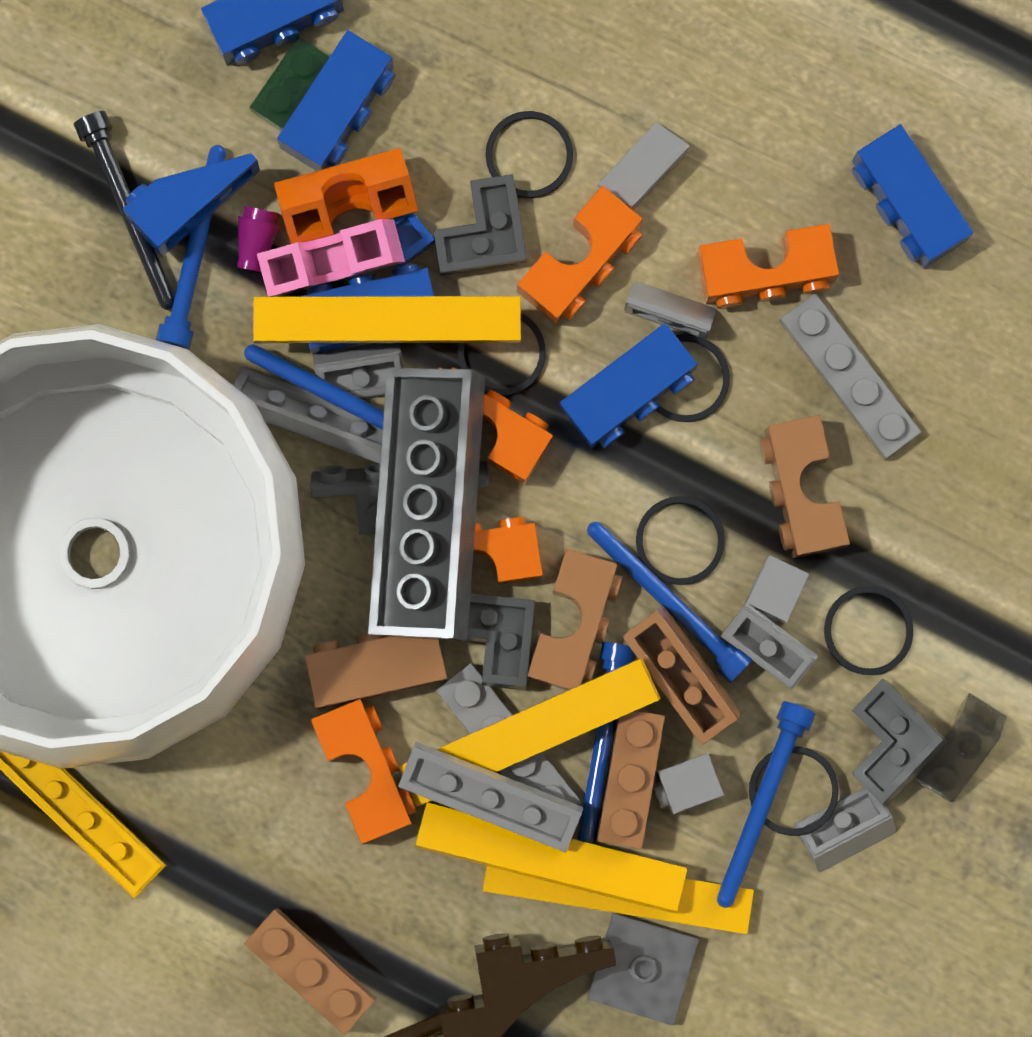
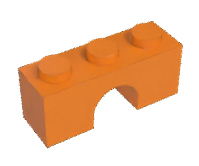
(370, 183)
(731, 276)
(559, 287)
(519, 439)
(511, 549)
(353, 732)

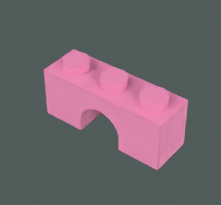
(331, 258)

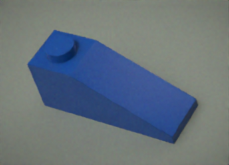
(180, 202)

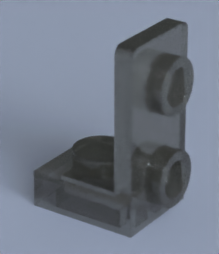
(969, 743)

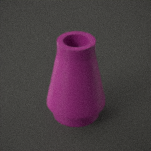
(255, 235)

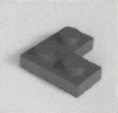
(495, 236)
(507, 630)
(906, 743)

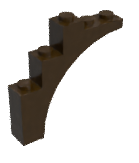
(517, 981)

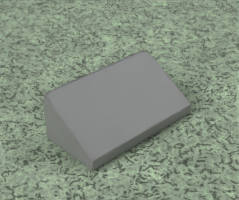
(645, 165)
(671, 309)
(359, 368)
(769, 646)
(854, 826)

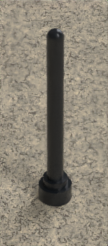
(95, 132)

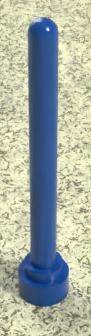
(176, 327)
(315, 385)
(614, 657)
(729, 658)
(793, 723)

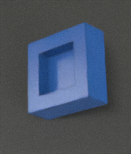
(412, 236)

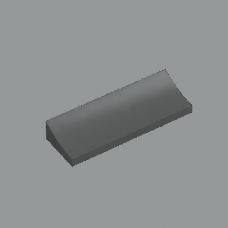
(427, 503)

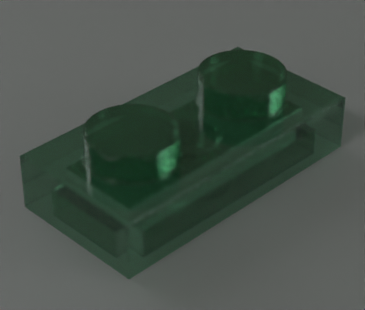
(289, 83)

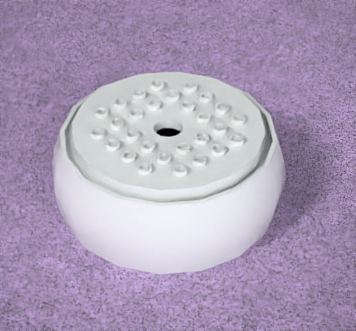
(206, 531)

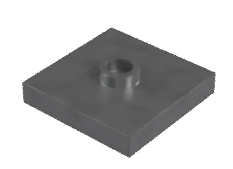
(648, 969)

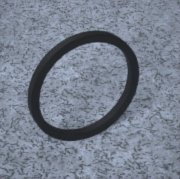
(539, 116)
(542, 352)
(726, 379)
(686, 500)
(909, 630)
(835, 793)

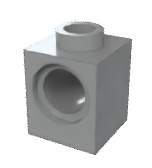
(776, 589)
(687, 784)

